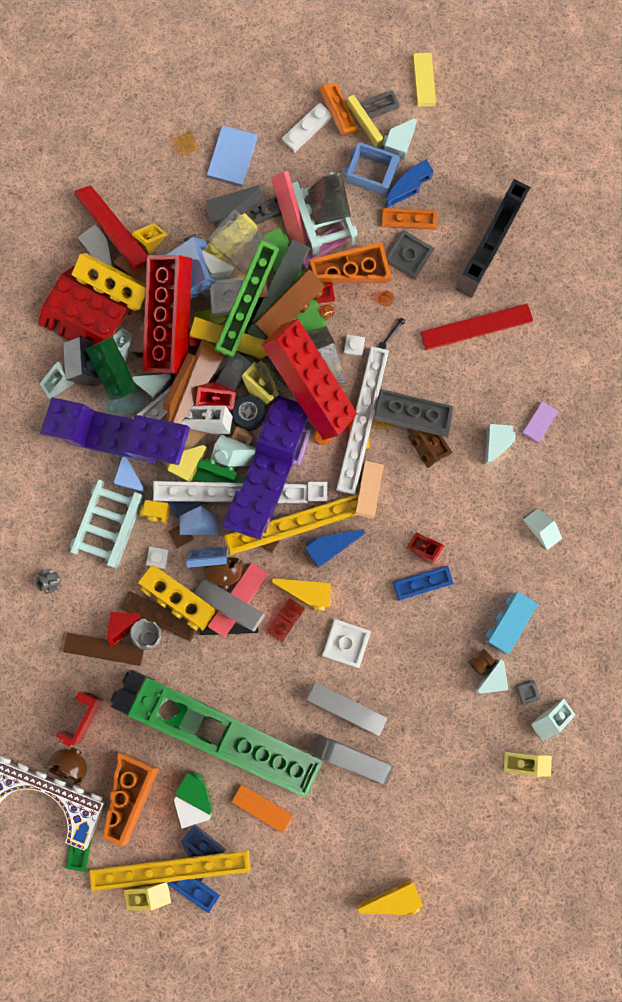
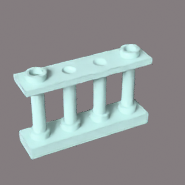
(316, 242)
(119, 538)

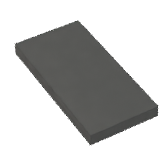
(413, 413)

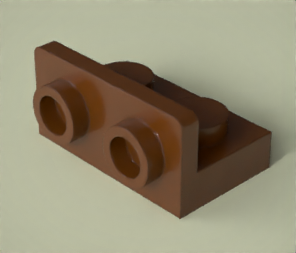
(429, 447)

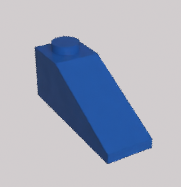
(328, 546)

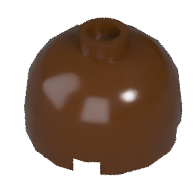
(224, 574)
(68, 765)

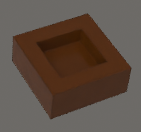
(178, 539)

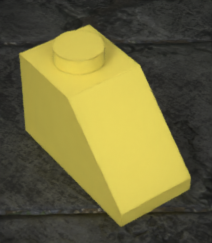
(256, 385)
(188, 463)
(527, 764)
(147, 896)

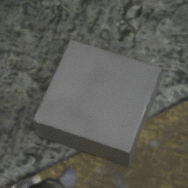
(528, 692)

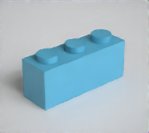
(511, 622)

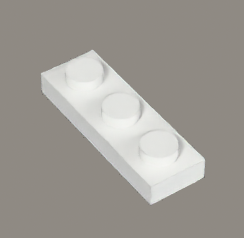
(307, 127)

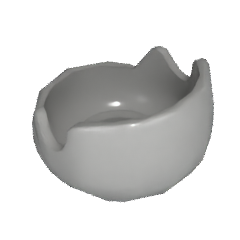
(145, 634)

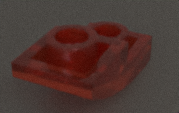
(285, 620)

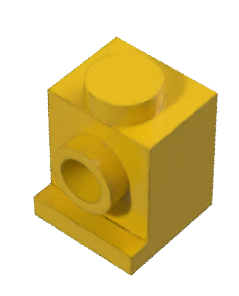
(155, 510)

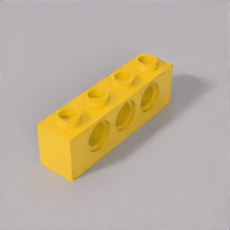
(83, 273)
(156, 577)

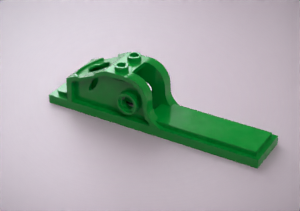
(238, 744)

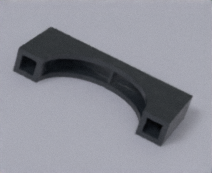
(493, 238)

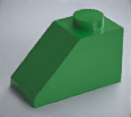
(195, 791)

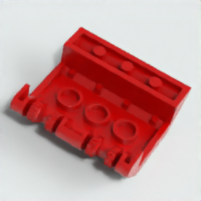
(81, 310)

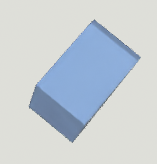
(127, 477)
(199, 522)

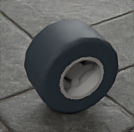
(248, 406)

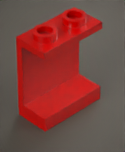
(94, 703)

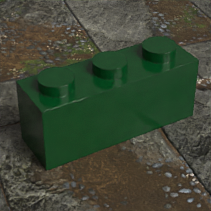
(111, 368)

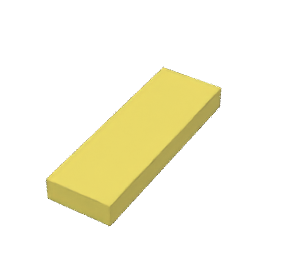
(424, 79)
(364, 121)

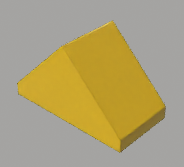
(149, 237)

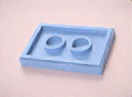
(232, 156)

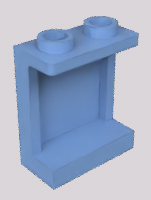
(200, 277)

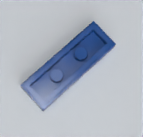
(423, 583)
(196, 892)

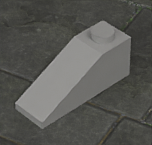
(97, 245)

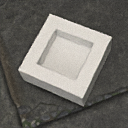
(354, 345)
(317, 491)
(157, 557)

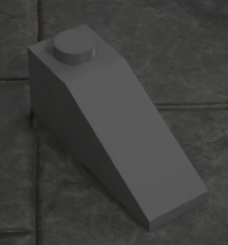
(241, 201)
(233, 371)

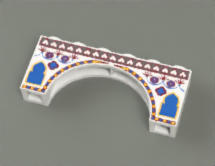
(79, 807)

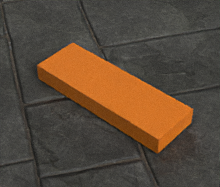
(338, 109)
(409, 218)
(262, 808)

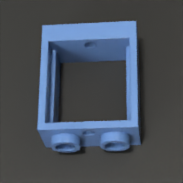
(377, 155)

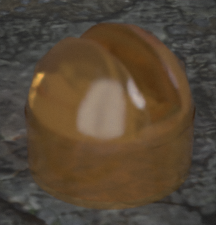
(382, 297)
(328, 310)

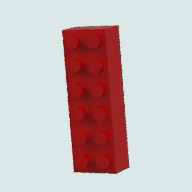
(166, 313)
(309, 379)

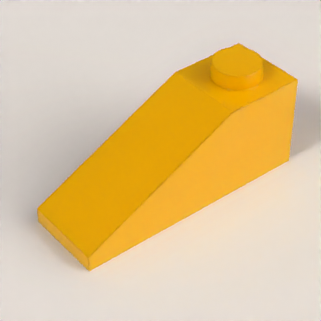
(311, 593)
(396, 901)

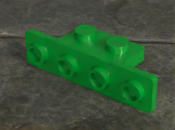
(210, 472)

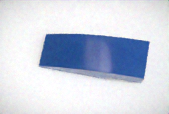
(410, 183)

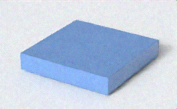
(207, 557)

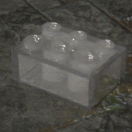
(237, 240)

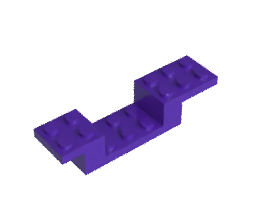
(135, 438)
(274, 456)

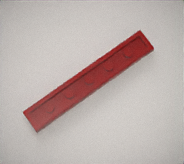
(112, 227)
(476, 326)

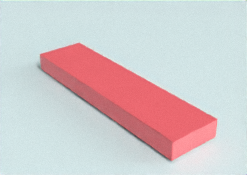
(289, 208)
(243, 590)

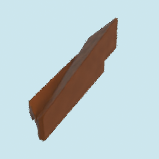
(193, 372)

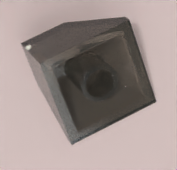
(329, 199)

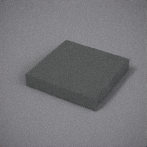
(409, 254)

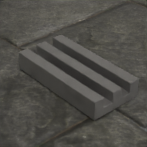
(381, 111)

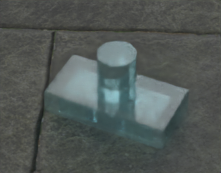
(127, 405)

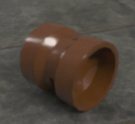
(481, 663)

